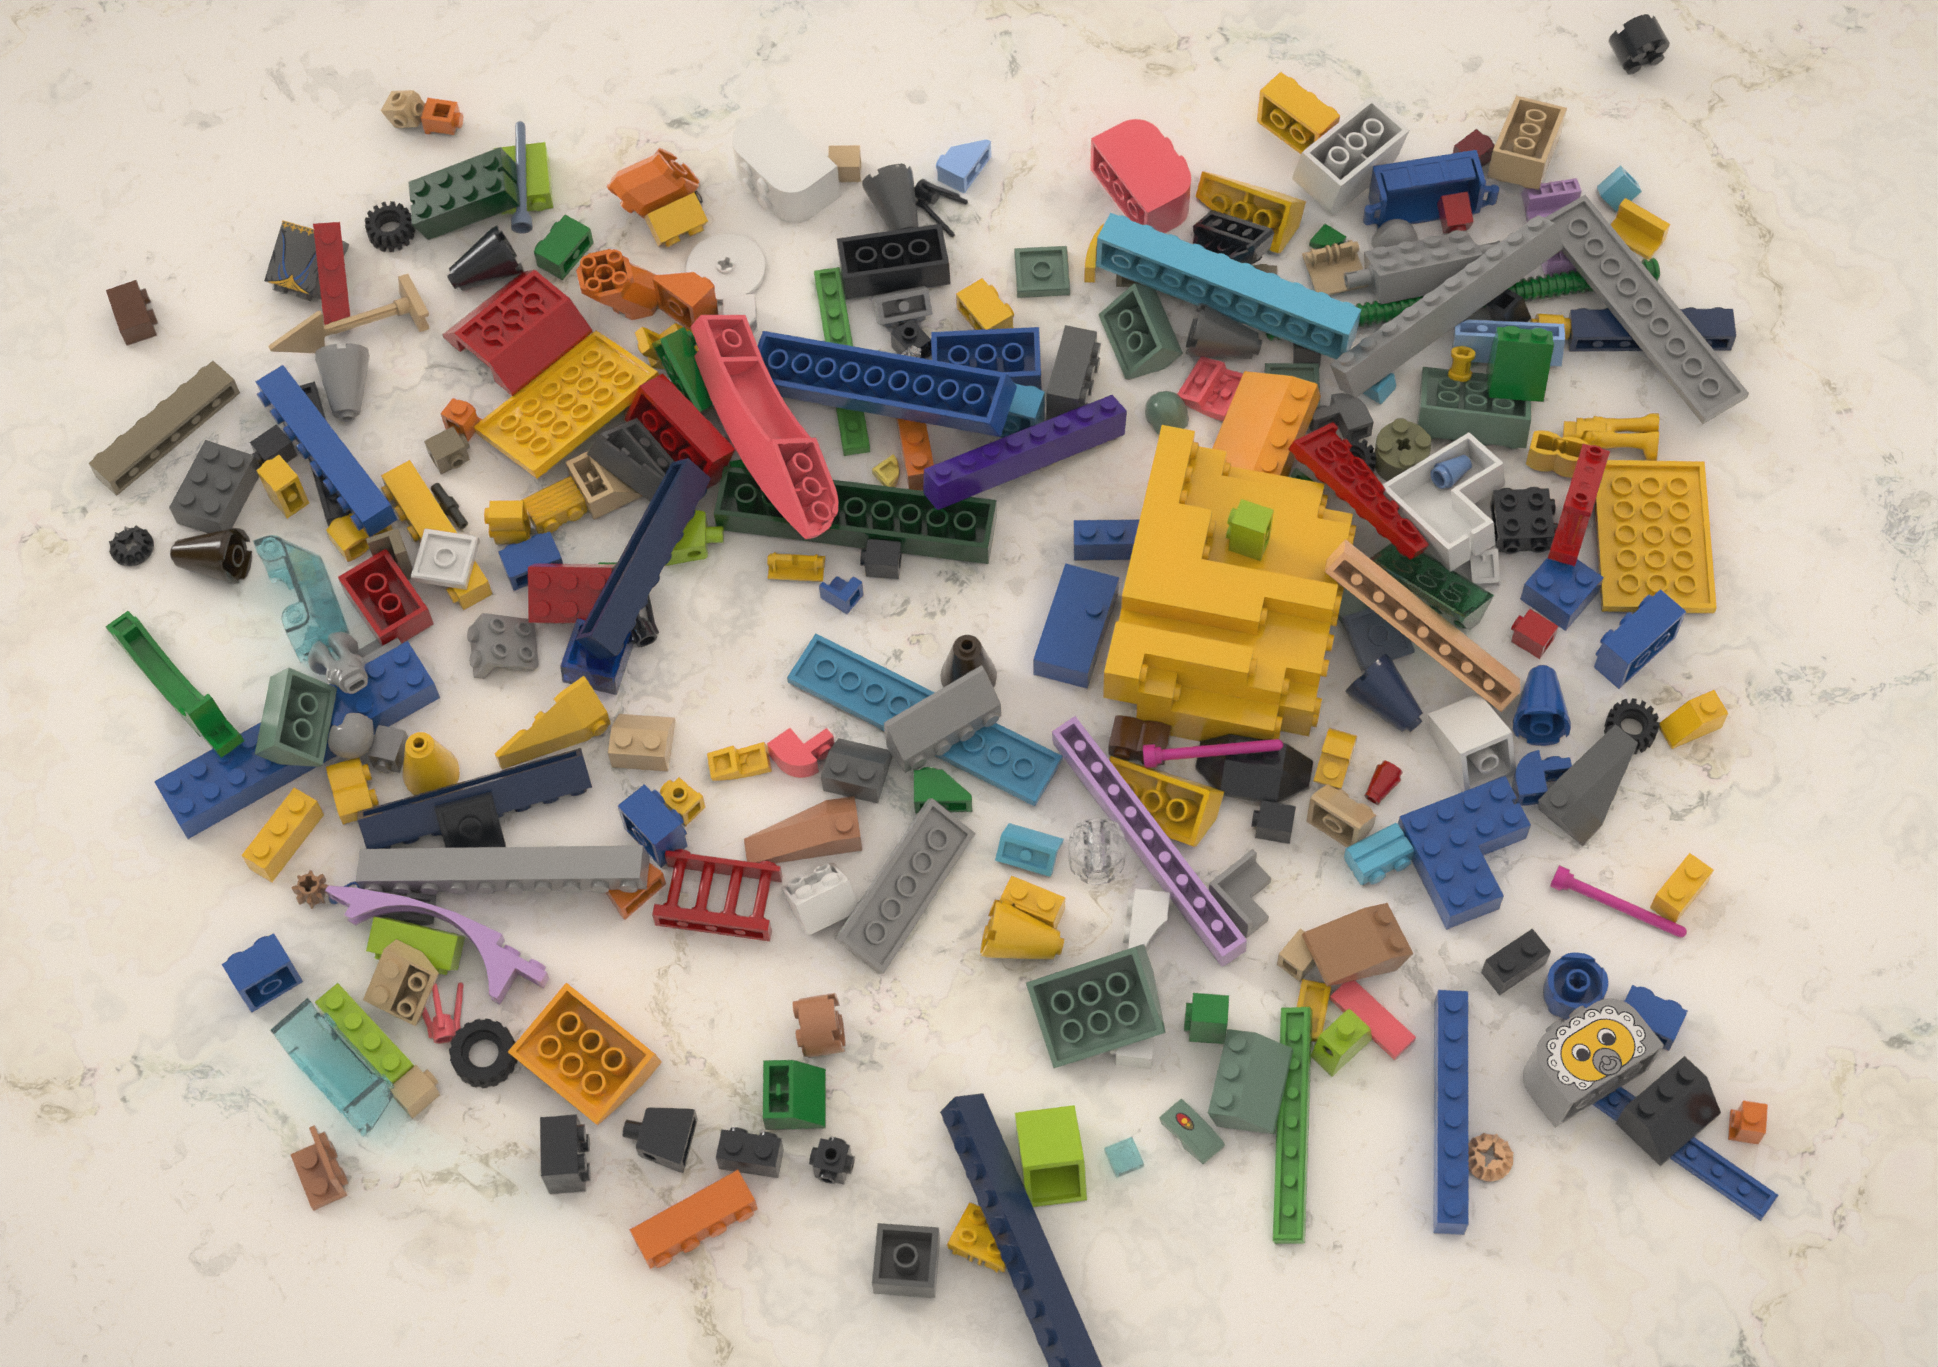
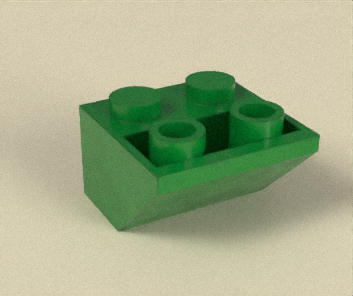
(793, 1095)

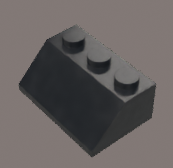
(1670, 1111)

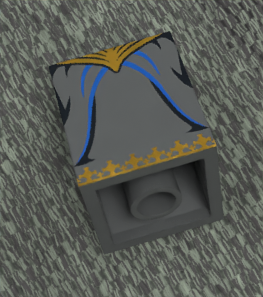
(295, 262)

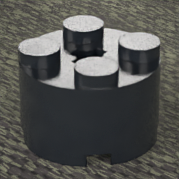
(1639, 43)

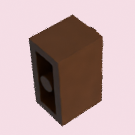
(131, 312)

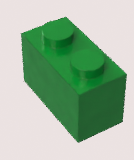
(563, 247)
(1207, 1018)

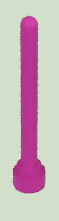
(1156, 755)
(1565, 880)

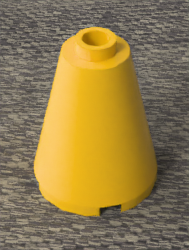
(428, 764)
(1018, 935)

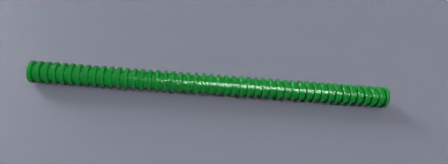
(1527, 289)

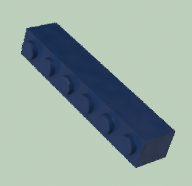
(1603, 332)

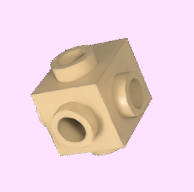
(403, 108)

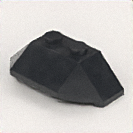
(1233, 237)
(1256, 776)

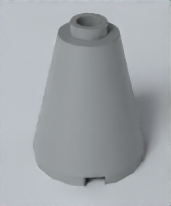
(343, 378)

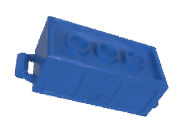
(1414, 187)

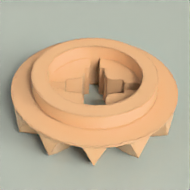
(1497, 1168)

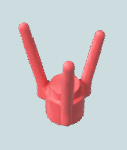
(443, 1027)

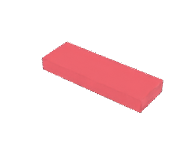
(1385, 1028)

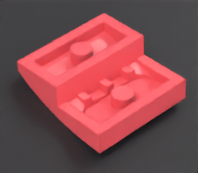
(1210, 388)

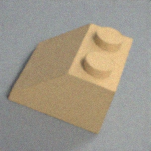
(641, 742)
(1340, 816)

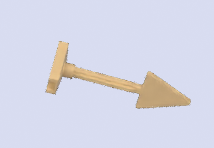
(311, 333)

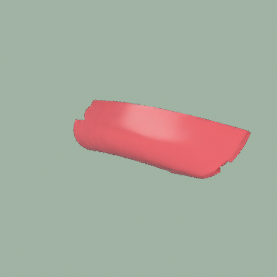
(762, 427)

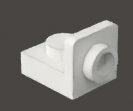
(1485, 567)

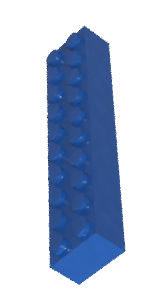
(888, 383)
(218, 787)

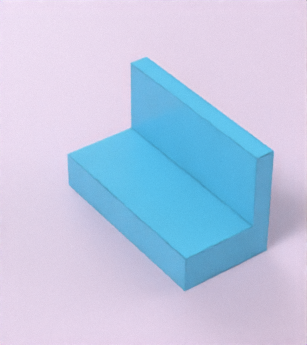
(1028, 849)

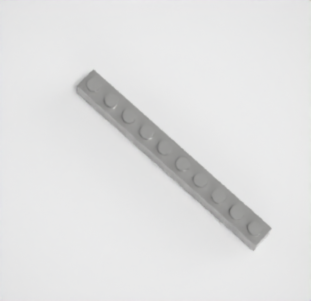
(1446, 306)
(504, 869)

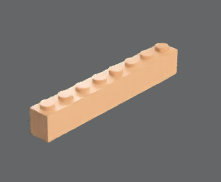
(1423, 625)

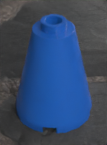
(1541, 709)

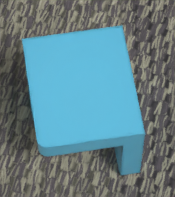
(1618, 187)

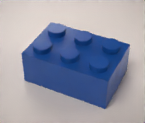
(1638, 638)

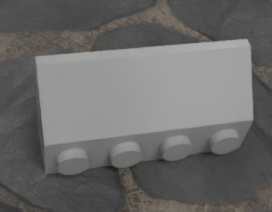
(942, 720)

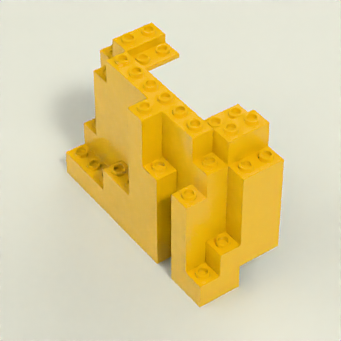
(1214, 633)

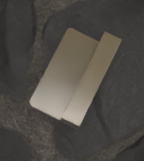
(395, 546)

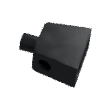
(664, 1135)

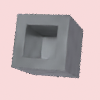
(388, 749)

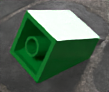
(1519, 363)

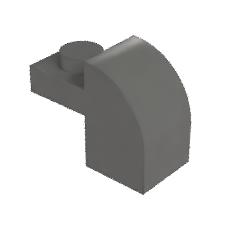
(1347, 413)

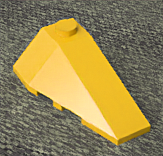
(1254, 205)
(570, 721)
(1177, 804)

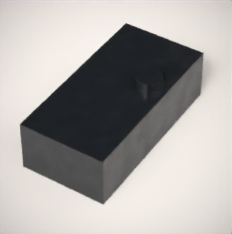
(893, 261)

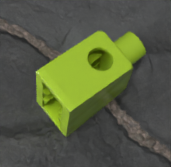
(695, 540)
(1344, 1038)

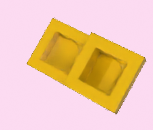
(1090, 261)
(739, 763)

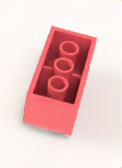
(1143, 174)

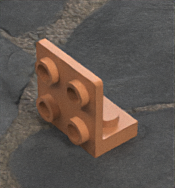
(320, 1171)

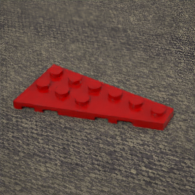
(1358, 486)

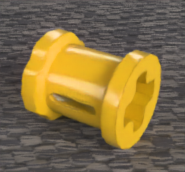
(1461, 363)

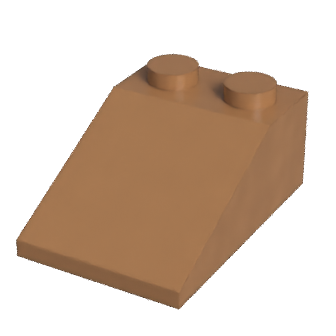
(1358, 945)

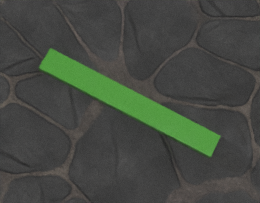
(837, 330)
(1293, 1130)

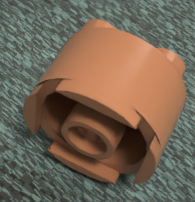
(820, 1025)

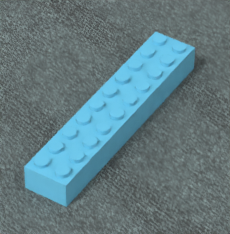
(1228, 286)

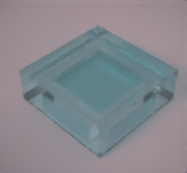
(1124, 1157)

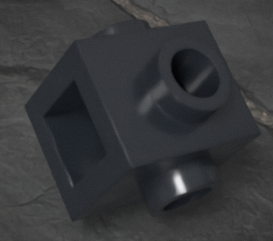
(832, 1170)

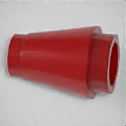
(1383, 781)

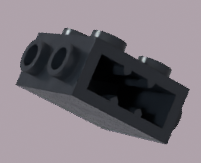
(1523, 519)

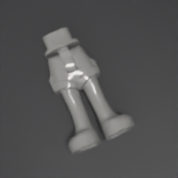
(345, 673)

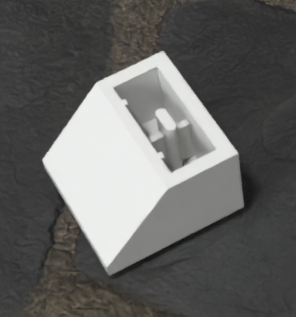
(820, 898)

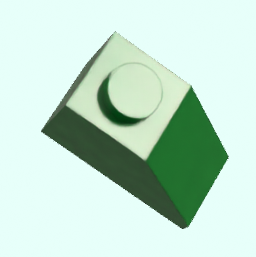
(942, 788)

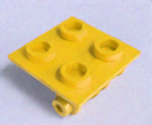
(975, 1239)

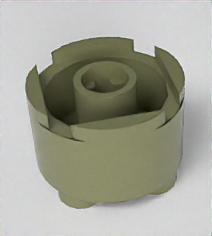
(1400, 448)

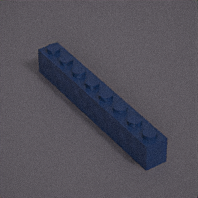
(643, 559)
(511, 790)

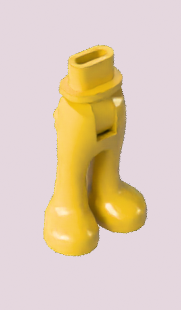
(1603, 433)

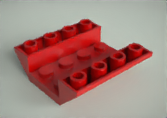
(520, 330)

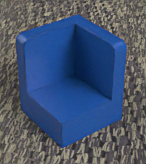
(841, 593)

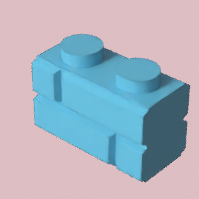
(1379, 854)

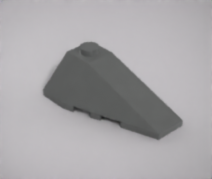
(1588, 787)

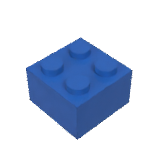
(1561, 590)
(652, 823)
(262, 972)

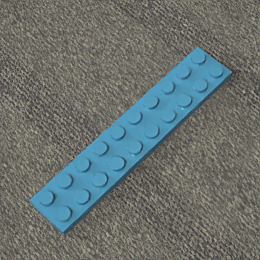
(880, 694)

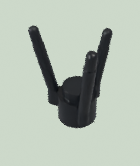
(929, 193)
(645, 631)

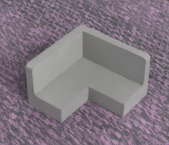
(1235, 891)

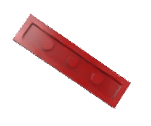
(331, 271)

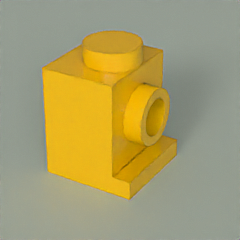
(687, 806)

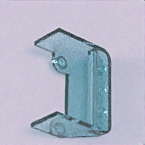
(333, 1066)

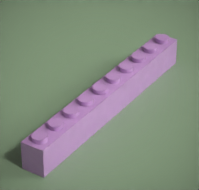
(1149, 842)

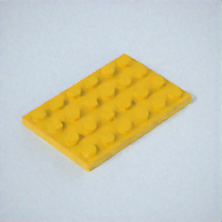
(565, 404)
(1654, 535)

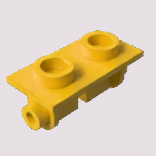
(796, 567)

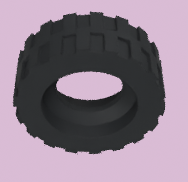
(467, 1037)

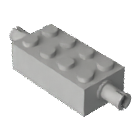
(1415, 266)

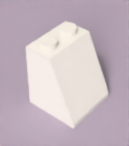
(1473, 742)

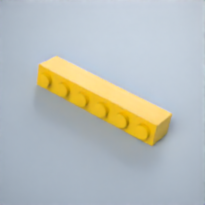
(423, 512)

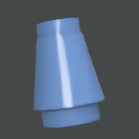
(1450, 471)

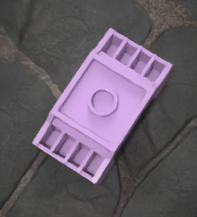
(1546, 201)

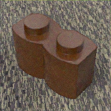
(1132, 733)

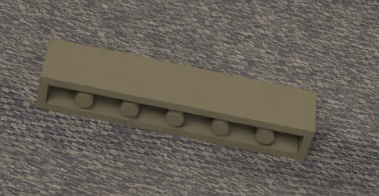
(164, 427)

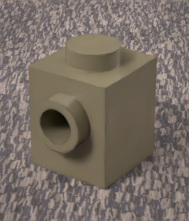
(448, 450)

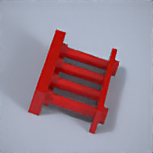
(1578, 504)
(726, 921)

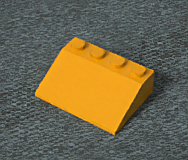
(1265, 420)
(584, 1055)

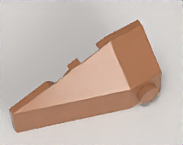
(813, 833)

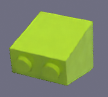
(1051, 1155)

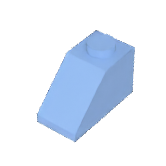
(963, 164)

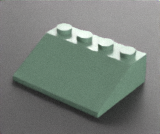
(1457, 408)
(1097, 1006)

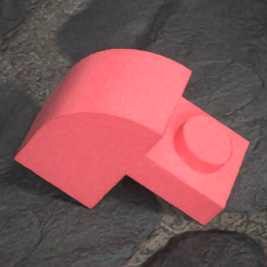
(799, 758)

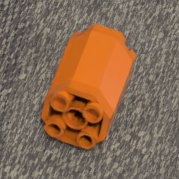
(653, 183)
(618, 283)

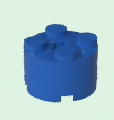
(1572, 970)

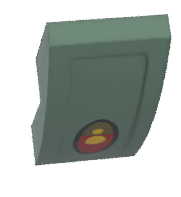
(1192, 1131)

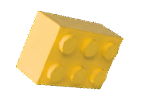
(1294, 113)

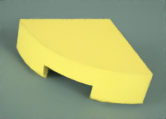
(887, 471)

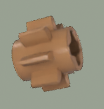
(310, 889)

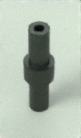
(449, 505)

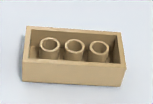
(1527, 142)

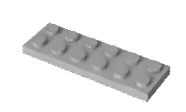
(905, 886)

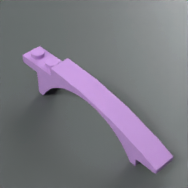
(501, 963)

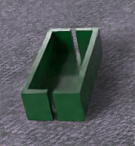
(464, 193)

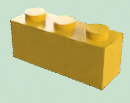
(282, 834)

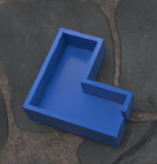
(1451, 844)

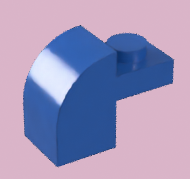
(1533, 773)

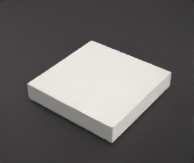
(445, 559)

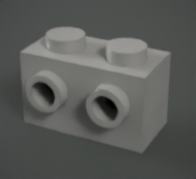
(902, 305)

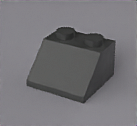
(856, 770)

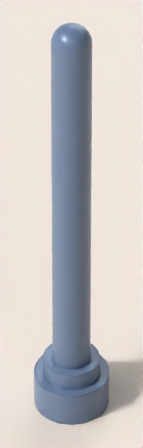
(521, 220)

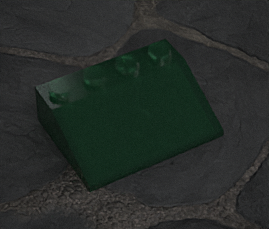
(1437, 586)

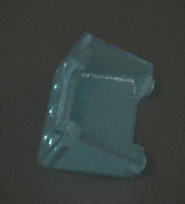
(318, 608)

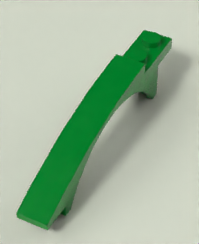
(197, 710)

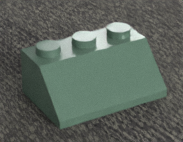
(1140, 332)
(296, 719)
(1250, 1082)

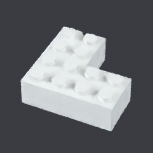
(1449, 515)

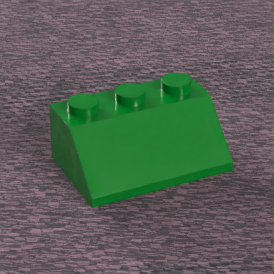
(677, 357)

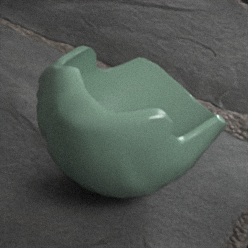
(1166, 409)

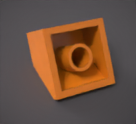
(685, 296)

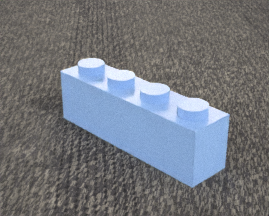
(1480, 336)

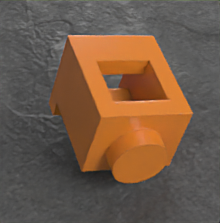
(441, 116)
(461, 414)
(1748, 1122)

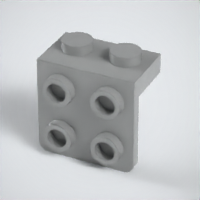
(502, 643)

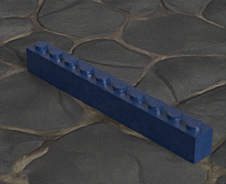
(1018, 1233)

